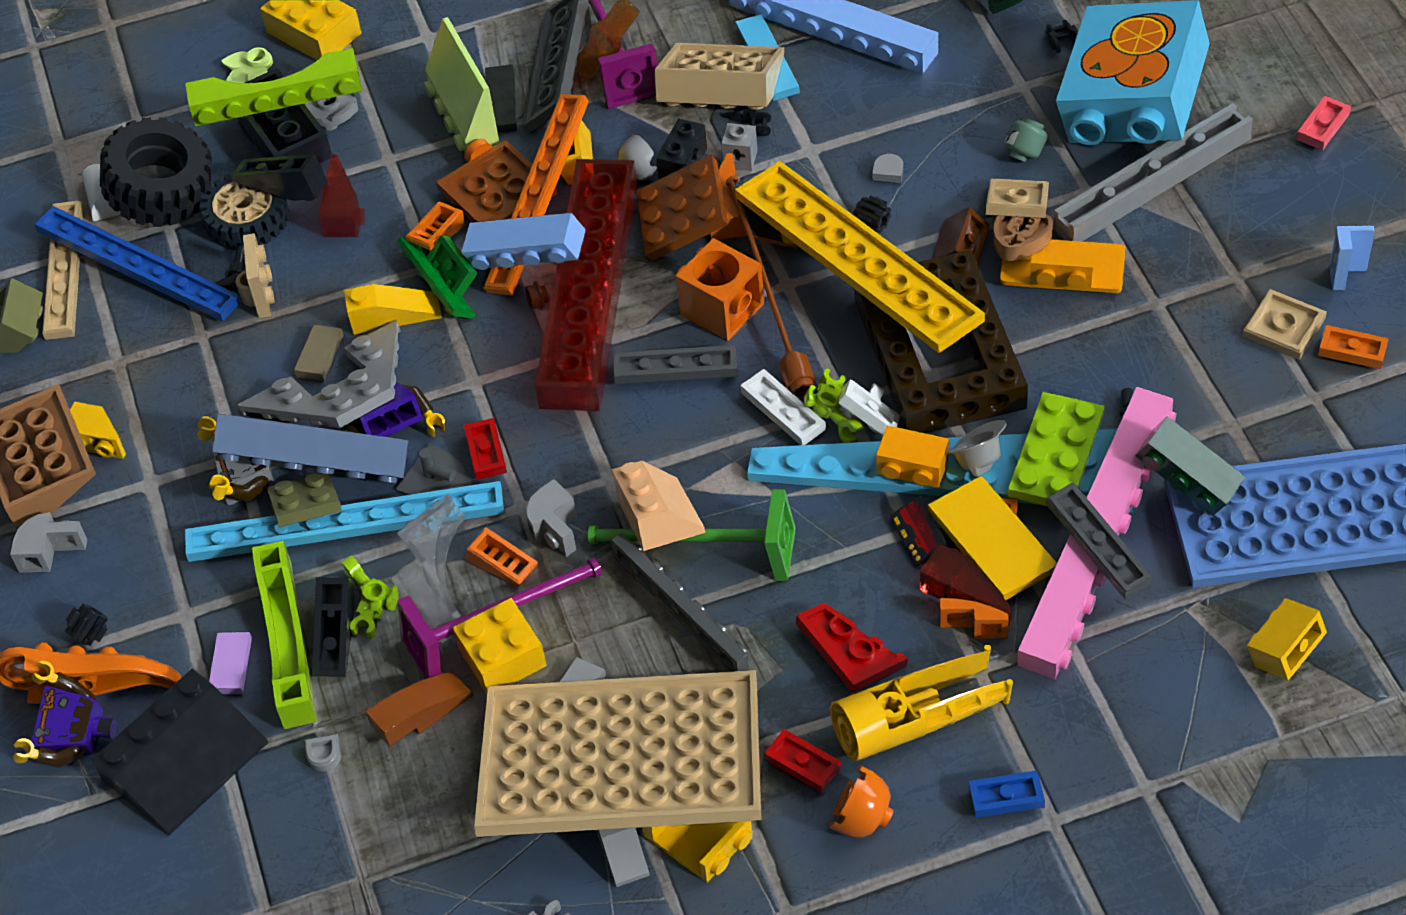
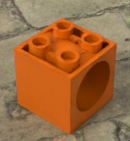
(720, 289)

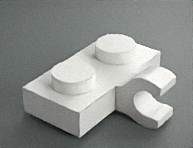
(868, 406)

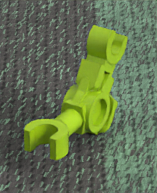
(826, 405)
(374, 598)

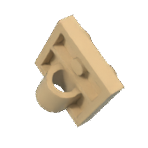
(255, 279)

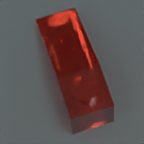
(339, 207)
(957, 577)

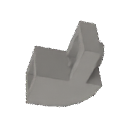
(549, 513)
(40, 537)

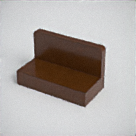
(962, 233)

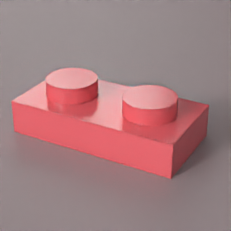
(1323, 123)

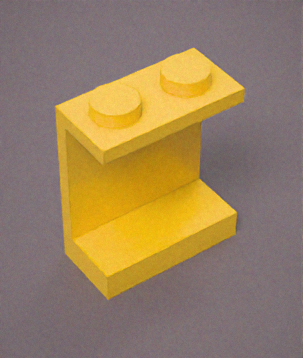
(702, 847)

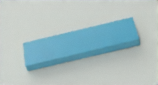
(756, 32)

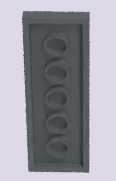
(554, 60)

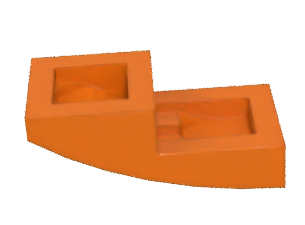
(986, 620)

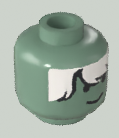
(1025, 139)

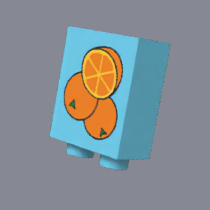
(1133, 72)

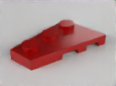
(846, 649)

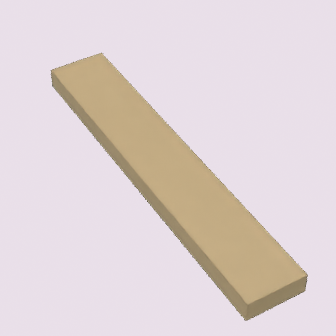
(62, 283)

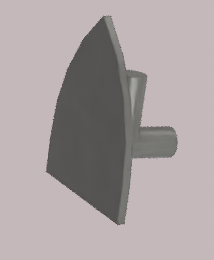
(434, 472)

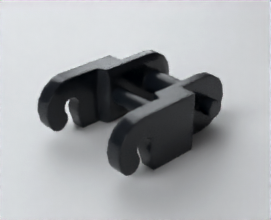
(1070, 31)
(754, 117)

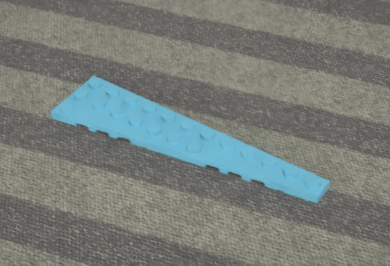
(855, 467)

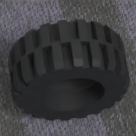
(157, 144)

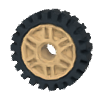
(241, 210)

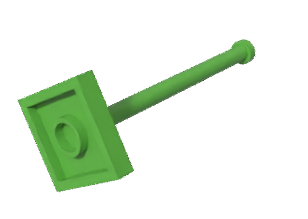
(777, 536)

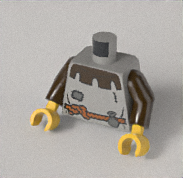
(236, 479)

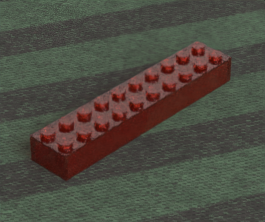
(587, 289)

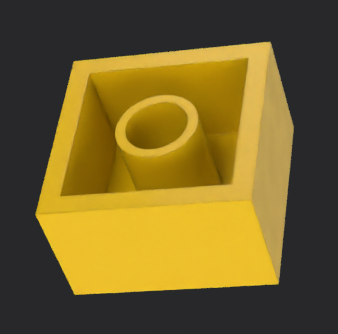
(499, 646)

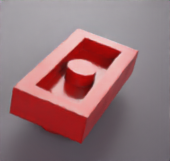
(485, 448)
(802, 760)

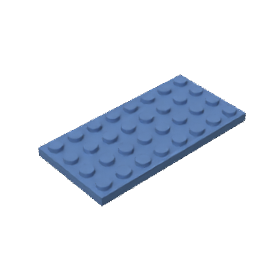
(1299, 518)

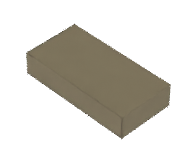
(319, 353)

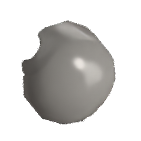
(638, 150)

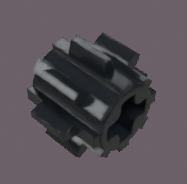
(873, 213)
(86, 624)

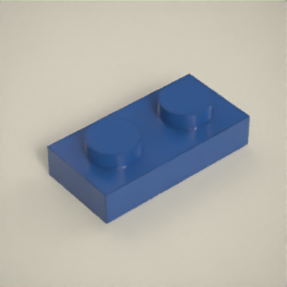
(1006, 794)

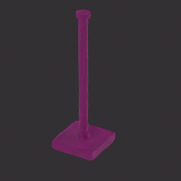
(626, 74)
(423, 642)

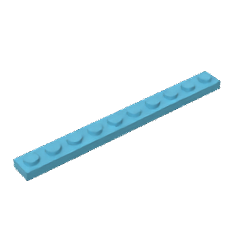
(352, 521)

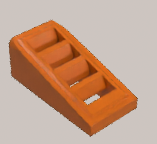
(452, 222)
(477, 557)

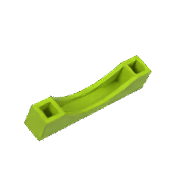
(221, 100)
(286, 640)

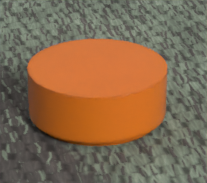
(476, 148)

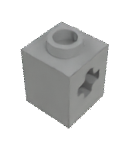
(743, 140)

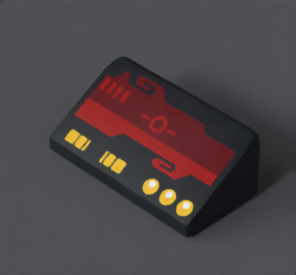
(917, 530)

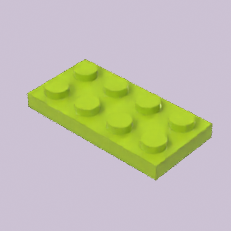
(1055, 447)

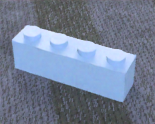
(523, 241)

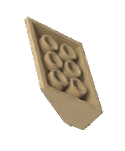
(718, 75)

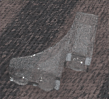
(425, 577)

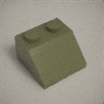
(18, 315)

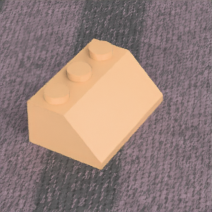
(655, 505)

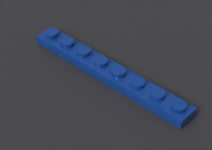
(138, 263)

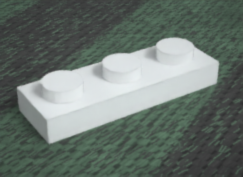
(783, 407)

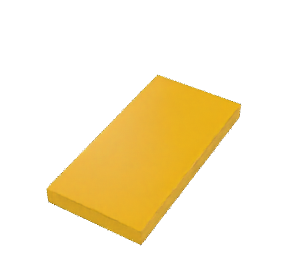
(992, 537)

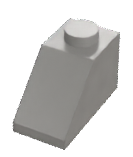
(623, 854)

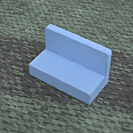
(1350, 253)

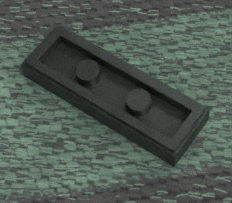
(502, 92)

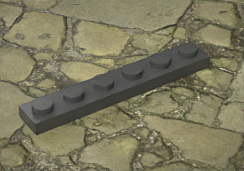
(673, 598)

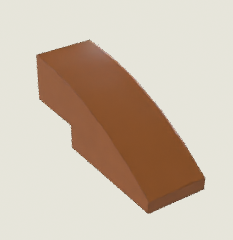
(417, 706)

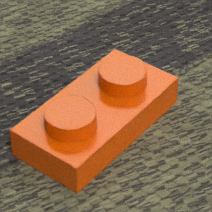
(1353, 347)

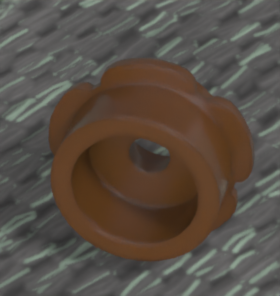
(536, 295)

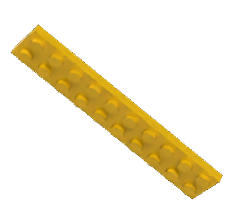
(860, 257)

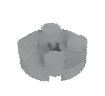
(334, 114)

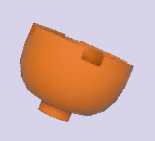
(863, 805)

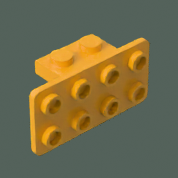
(1069, 267)

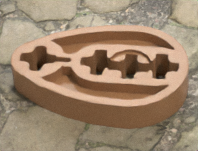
(1014, 243)

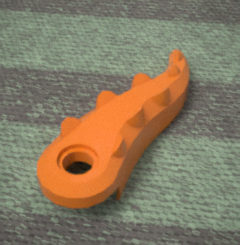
(96, 671)

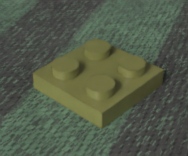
(303, 499)

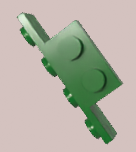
(445, 272)

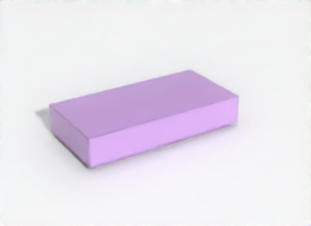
(230, 662)

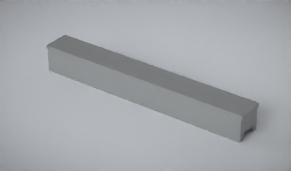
(1152, 175)

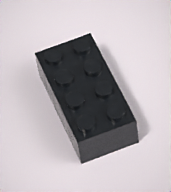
(286, 129)

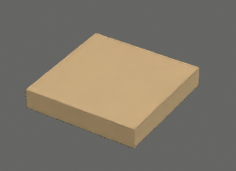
(1017, 198)
(1284, 324)

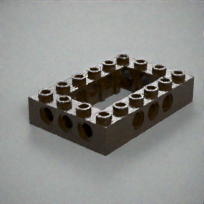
(960, 399)

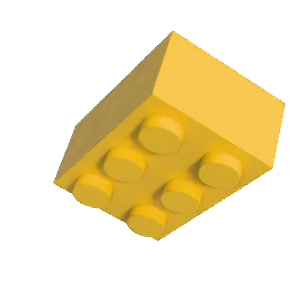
(312, 25)

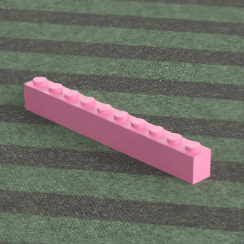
(1076, 575)

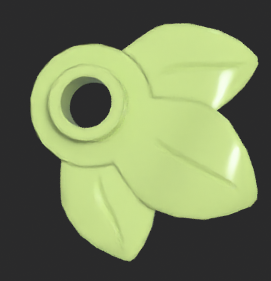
(248, 65)

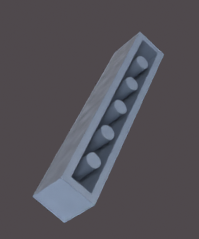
(310, 446)

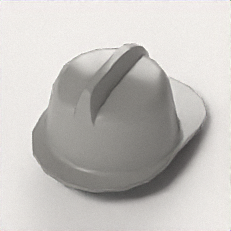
(979, 447)

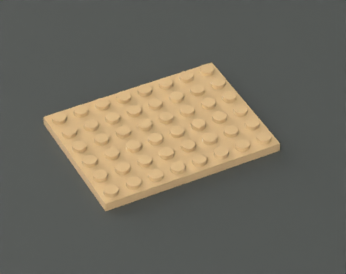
(619, 754)

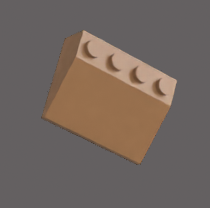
(40, 455)

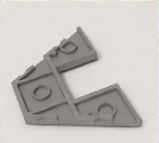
(343, 401)

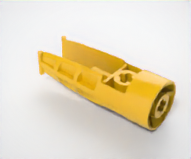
(911, 706)

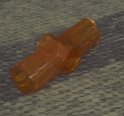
(611, 28)

